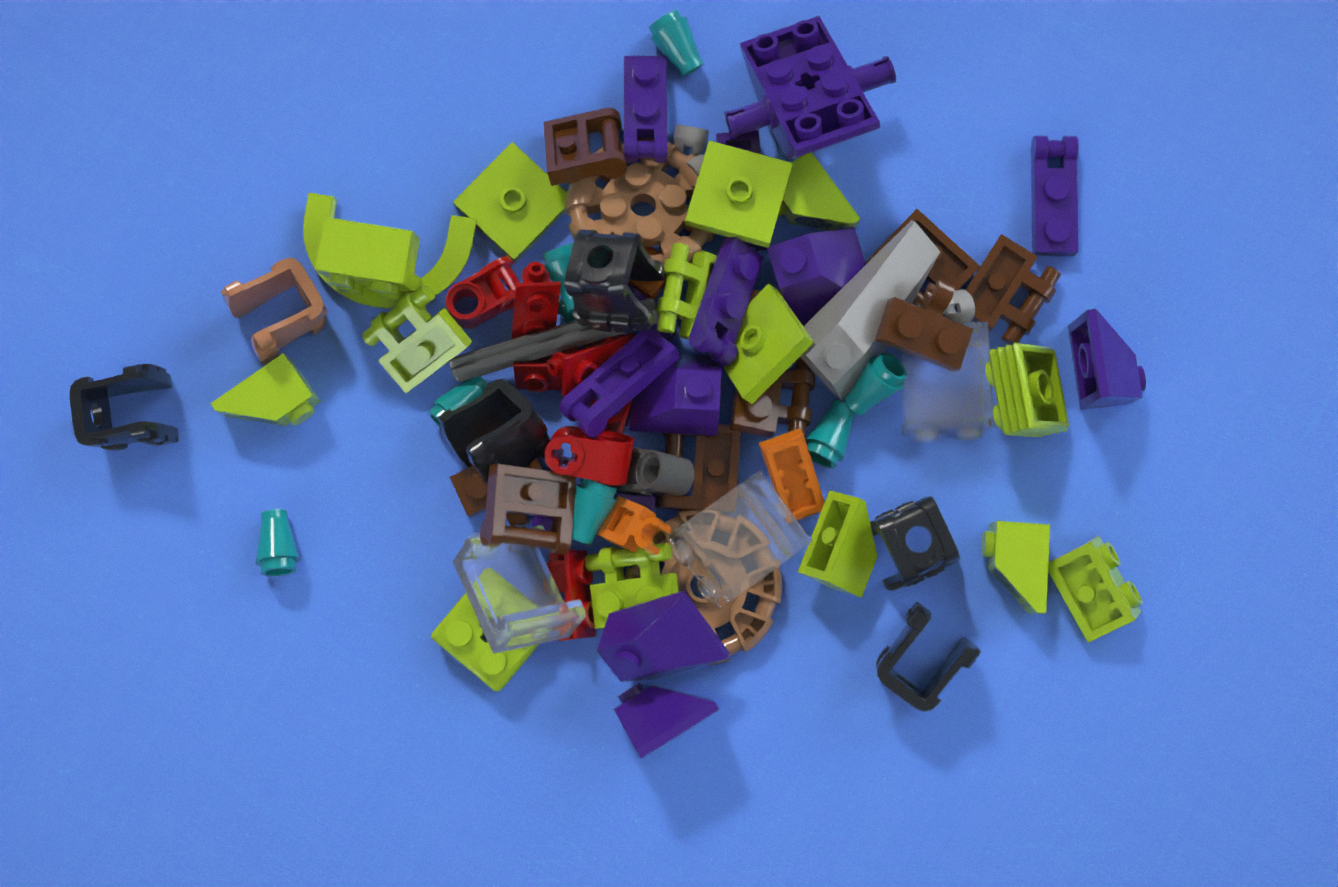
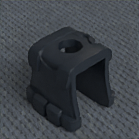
(599, 280)
(93, 396)
(495, 430)
(909, 564)
(963, 655)

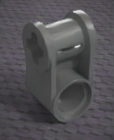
(657, 474)

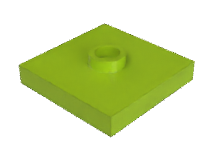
(738, 194)
(512, 202)
(766, 344)

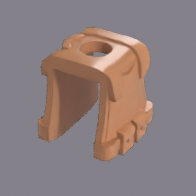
(246, 297)

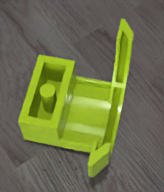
(377, 261)

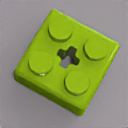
(1027, 390)
(463, 639)

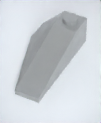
(850, 321)

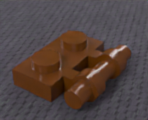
(997, 282)
(766, 412)

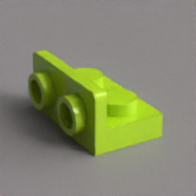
(1095, 588)

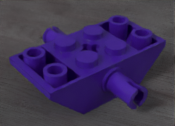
(807, 89)

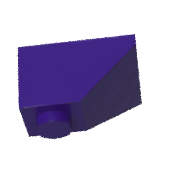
(815, 268)
(1103, 364)
(680, 399)
(659, 639)
(659, 715)

